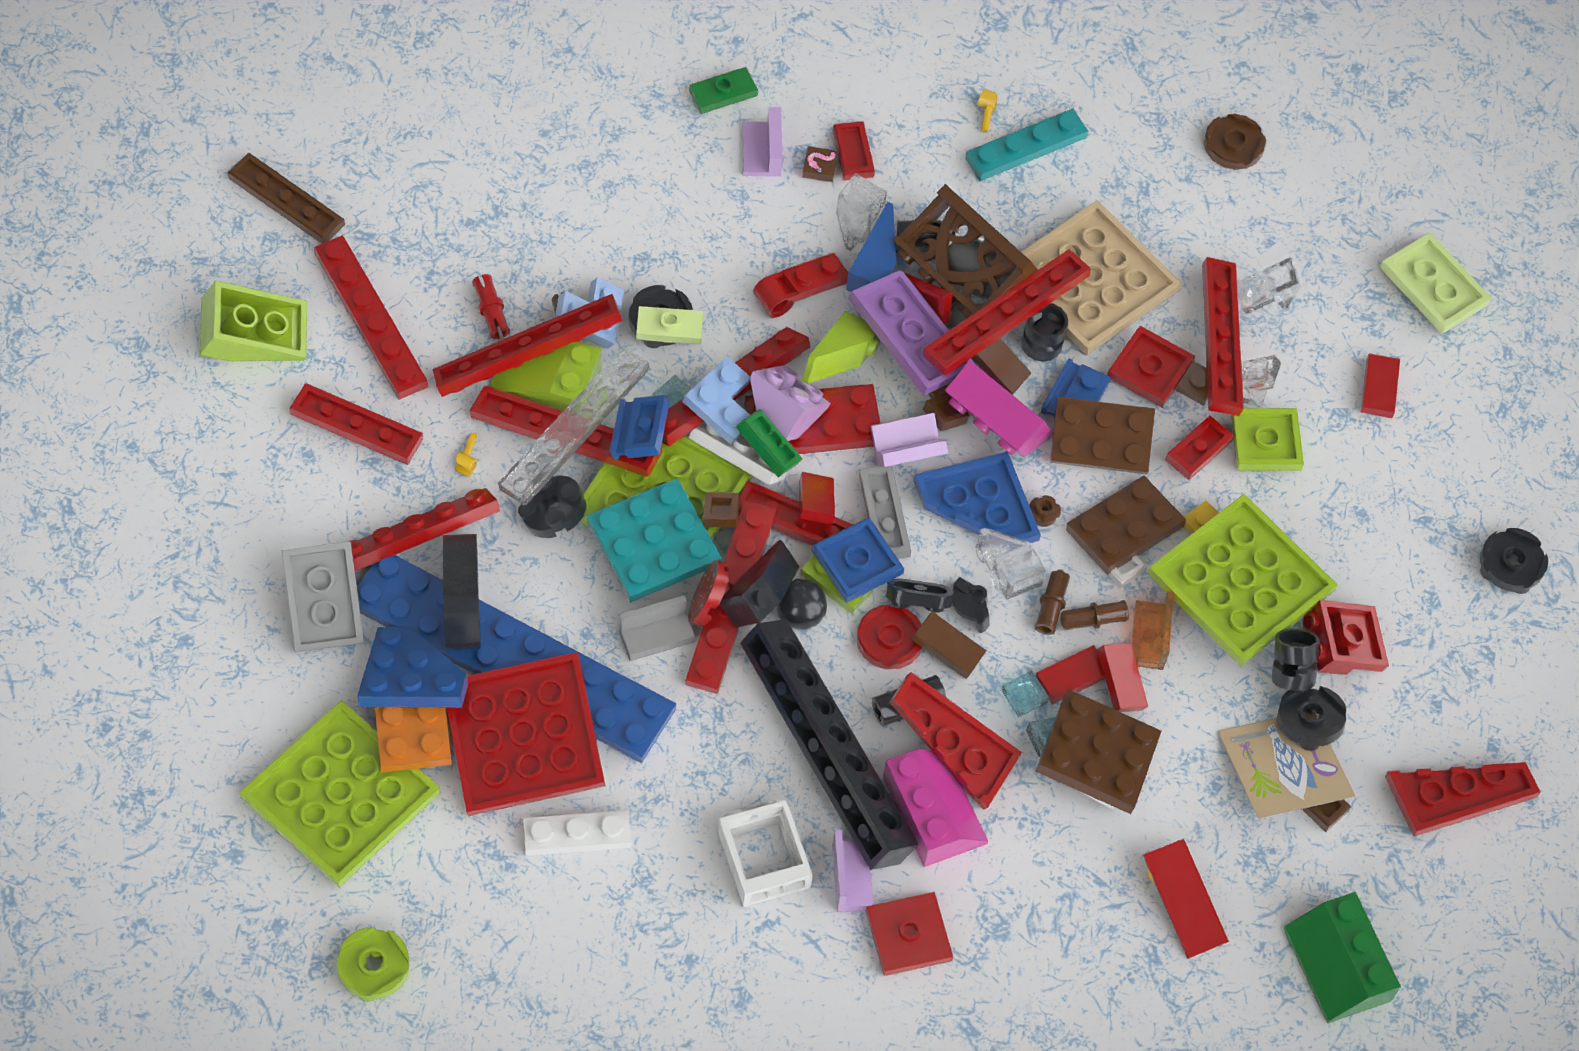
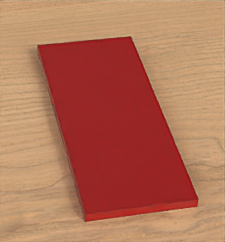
(1185, 898)

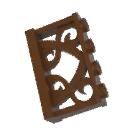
(959, 215)

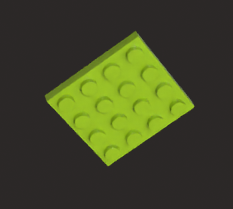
(688, 461)
(1242, 579)
(332, 796)

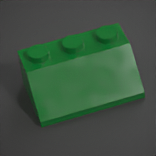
(1342, 958)

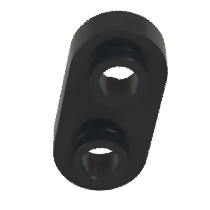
(917, 593)

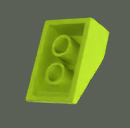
(252, 325)
(553, 377)

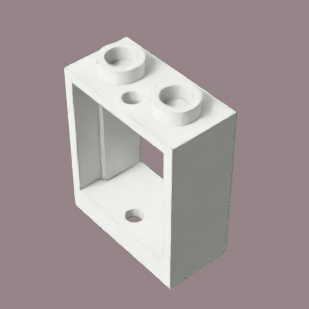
(772, 884)

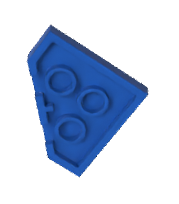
(979, 497)
(409, 673)

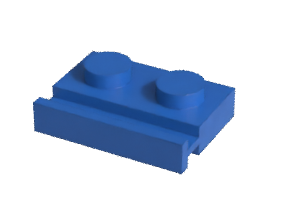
(1076, 383)
(639, 427)

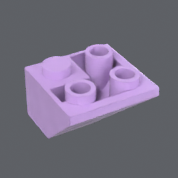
(787, 400)

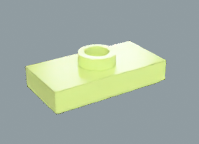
(669, 325)

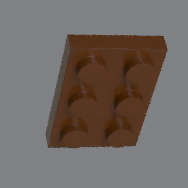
(1102, 435)
(1125, 524)

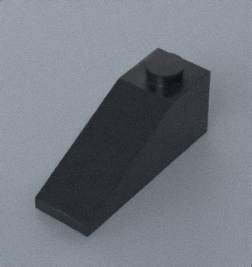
(760, 587)

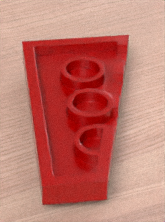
(959, 741)
(1458, 794)

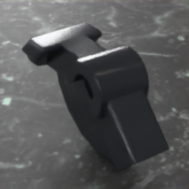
(971, 603)

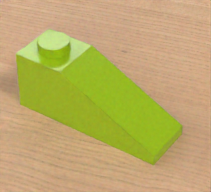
(841, 349)

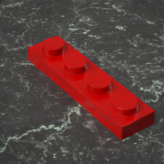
(356, 423)
(787, 515)

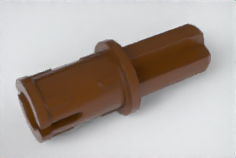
(1052, 602)
(1094, 615)

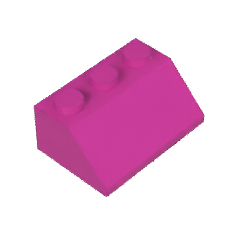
(997, 411)
(933, 806)

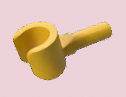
(988, 101)
(466, 463)

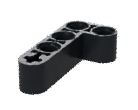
(461, 592)

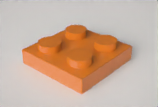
(412, 738)

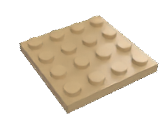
(1122, 282)

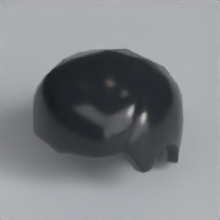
(803, 604)

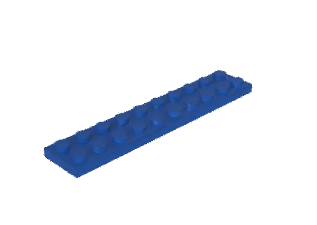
(407, 596)

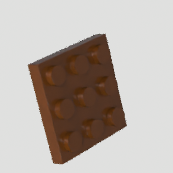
(1098, 751)

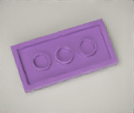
(904, 326)

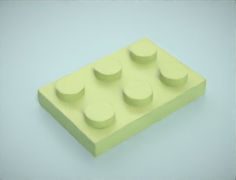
(1435, 283)

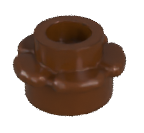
(1045, 518)

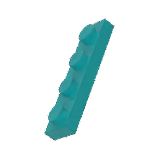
(1026, 144)

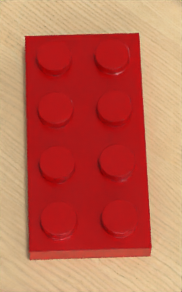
(843, 423)

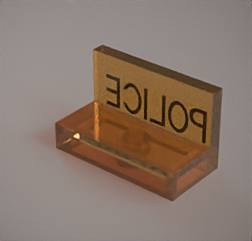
(1152, 632)

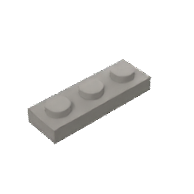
(884, 507)

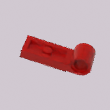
(799, 282)

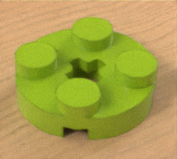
(368, 983)

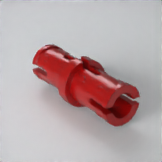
(491, 306)

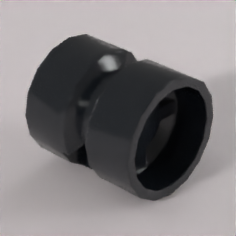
(1045, 333)
(1295, 659)

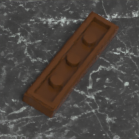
(286, 198)

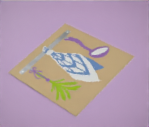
(1281, 773)

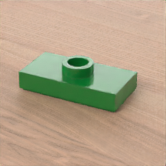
(723, 90)
(769, 443)

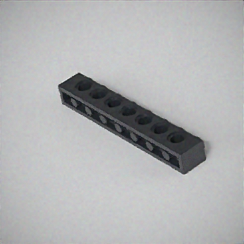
(829, 744)

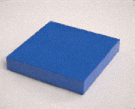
(857, 559)

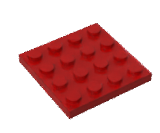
(525, 735)

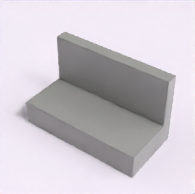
(656, 628)

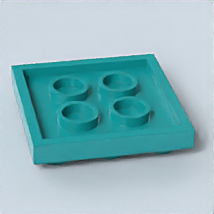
(653, 540)

